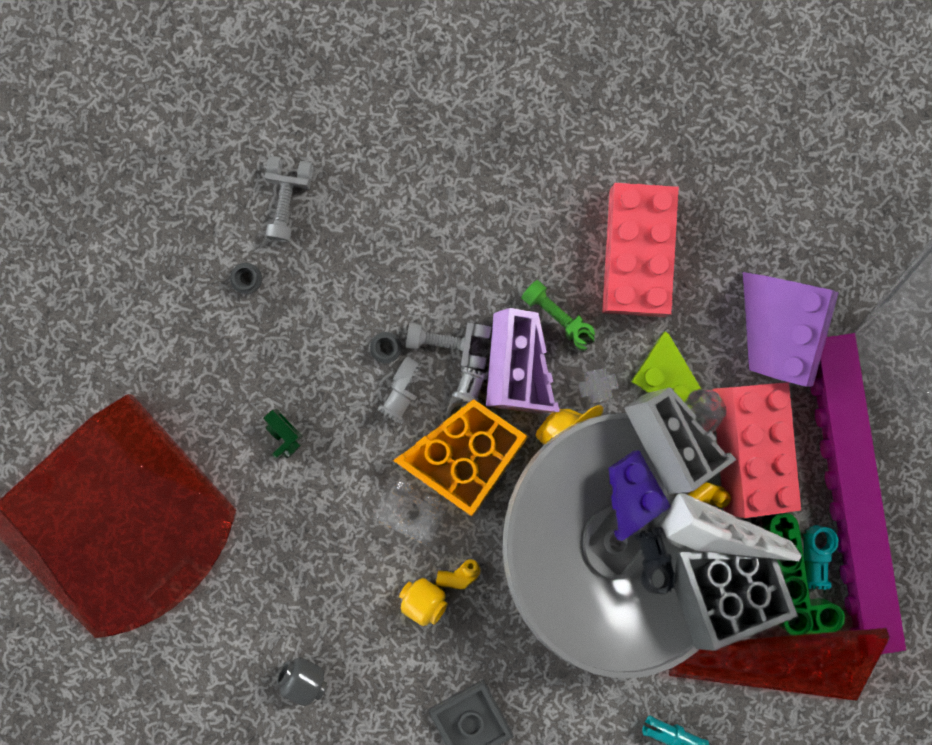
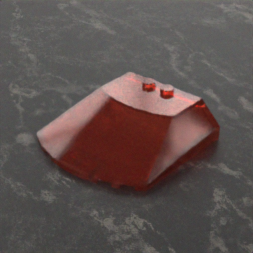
(117, 521)

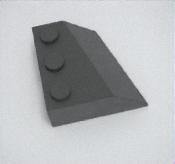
(730, 596)

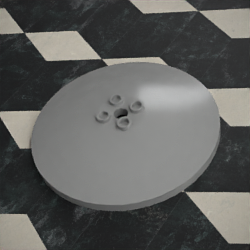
(566, 576)

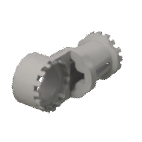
(400, 397)
(461, 397)

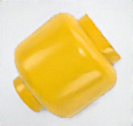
(423, 602)

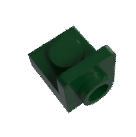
(280, 428)

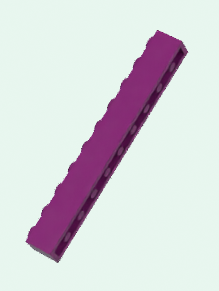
(856, 491)

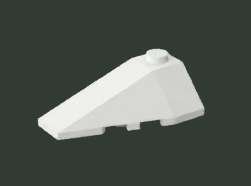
(714, 530)

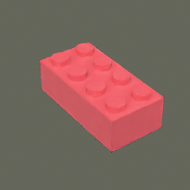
(640, 250)
(762, 441)

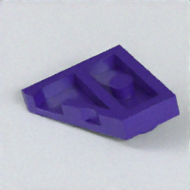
(635, 494)

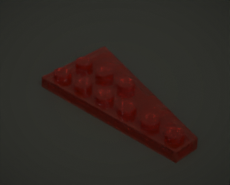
(805, 664)

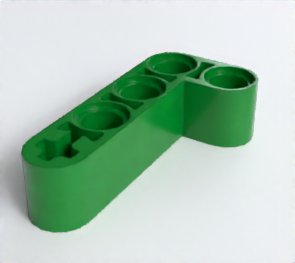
(808, 609)

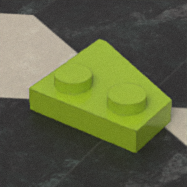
(665, 369)

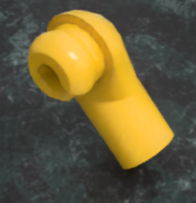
(711, 494)

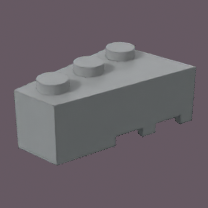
(675, 441)

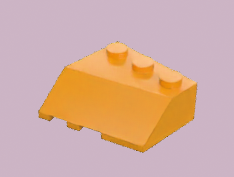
(465, 455)

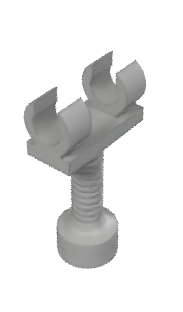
(278, 230)
(417, 336)

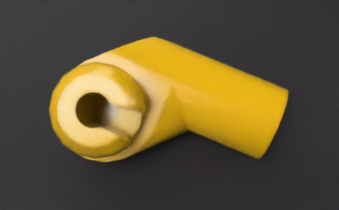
(461, 578)

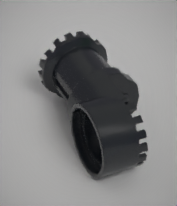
(655, 558)

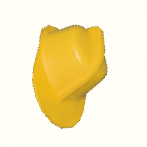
(561, 420)

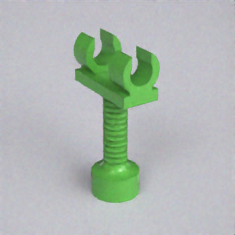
(537, 295)

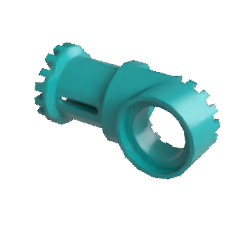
(817, 559)

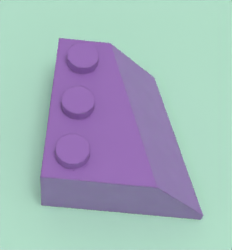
(786, 327)

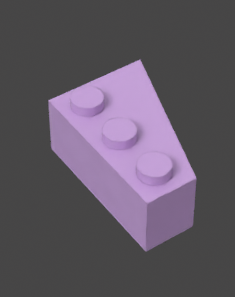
(518, 364)

